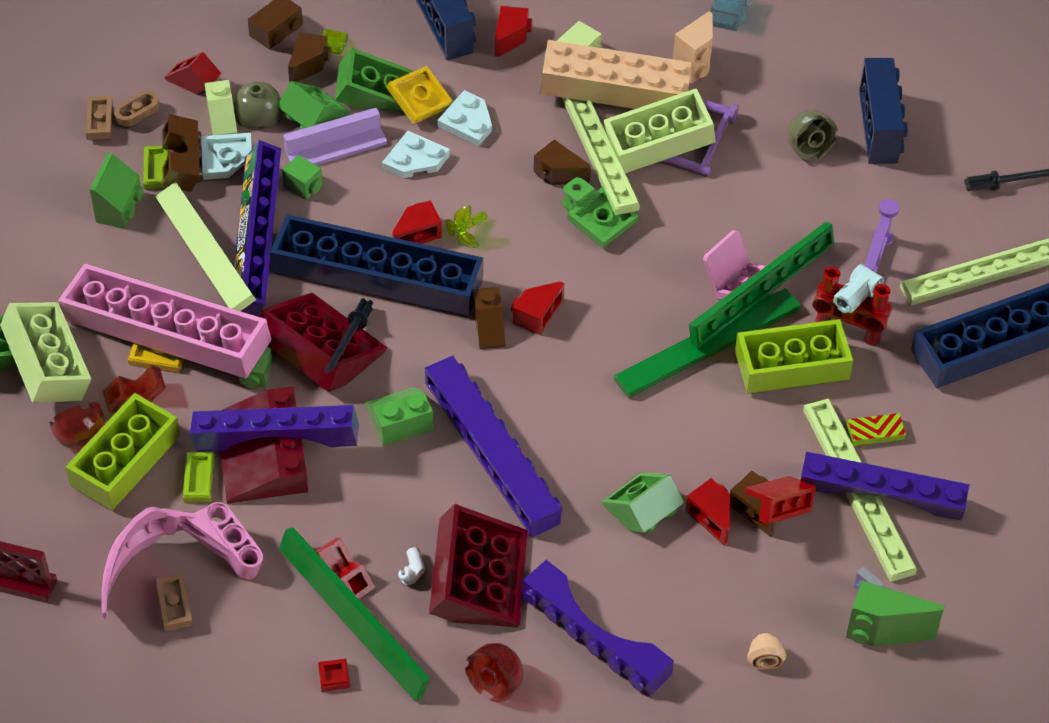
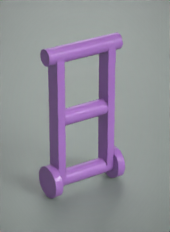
(730, 115)
(882, 236)

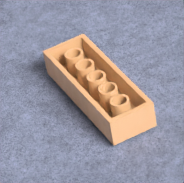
(611, 75)

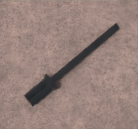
(993, 179)
(357, 320)

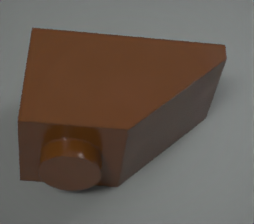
(308, 56)
(560, 165)
(489, 317)
(748, 505)

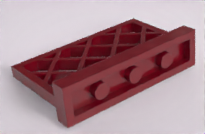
(29, 580)

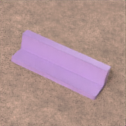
(336, 138)

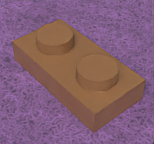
(99, 117)
(174, 602)

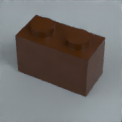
(275, 22)

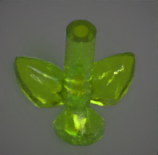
(462, 223)

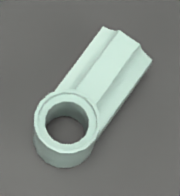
(857, 289)

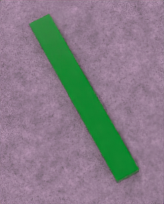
(761, 284)
(684, 355)
(354, 614)

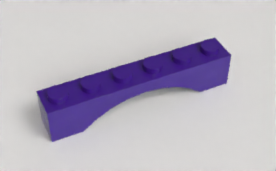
(321, 424)
(928, 493)
(637, 661)

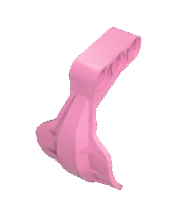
(155, 522)

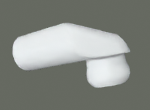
(415, 569)

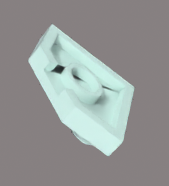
(467, 118)
(224, 154)
(415, 155)

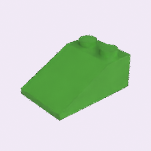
(364, 81)
(892, 617)

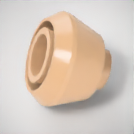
(766, 652)

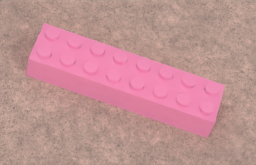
(165, 320)

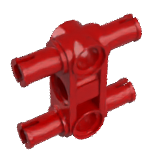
(869, 315)

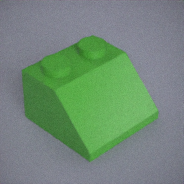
(310, 105)
(115, 192)
(401, 415)
(644, 501)

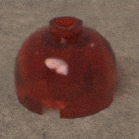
(78, 426)
(495, 670)

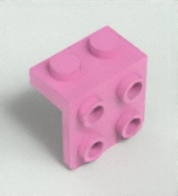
(729, 265)

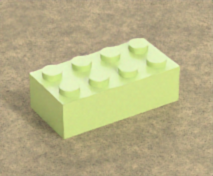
(660, 130)
(45, 352)

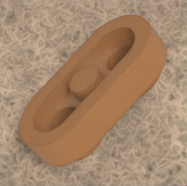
(137, 108)

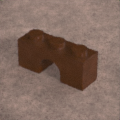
(182, 165)

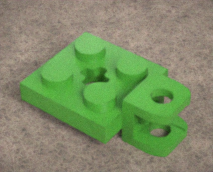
(587, 206)

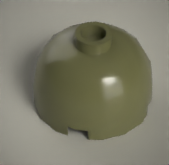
(257, 105)
(812, 134)

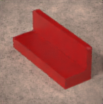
(783, 498)

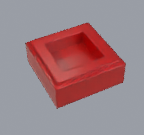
(334, 675)

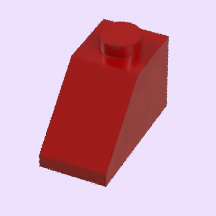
(511, 28)
(193, 73)
(419, 224)
(537, 306)
(711, 509)

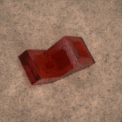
(148, 386)

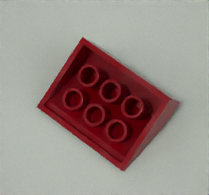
(307, 334)
(267, 464)
(478, 569)

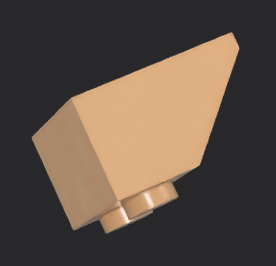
(695, 45)

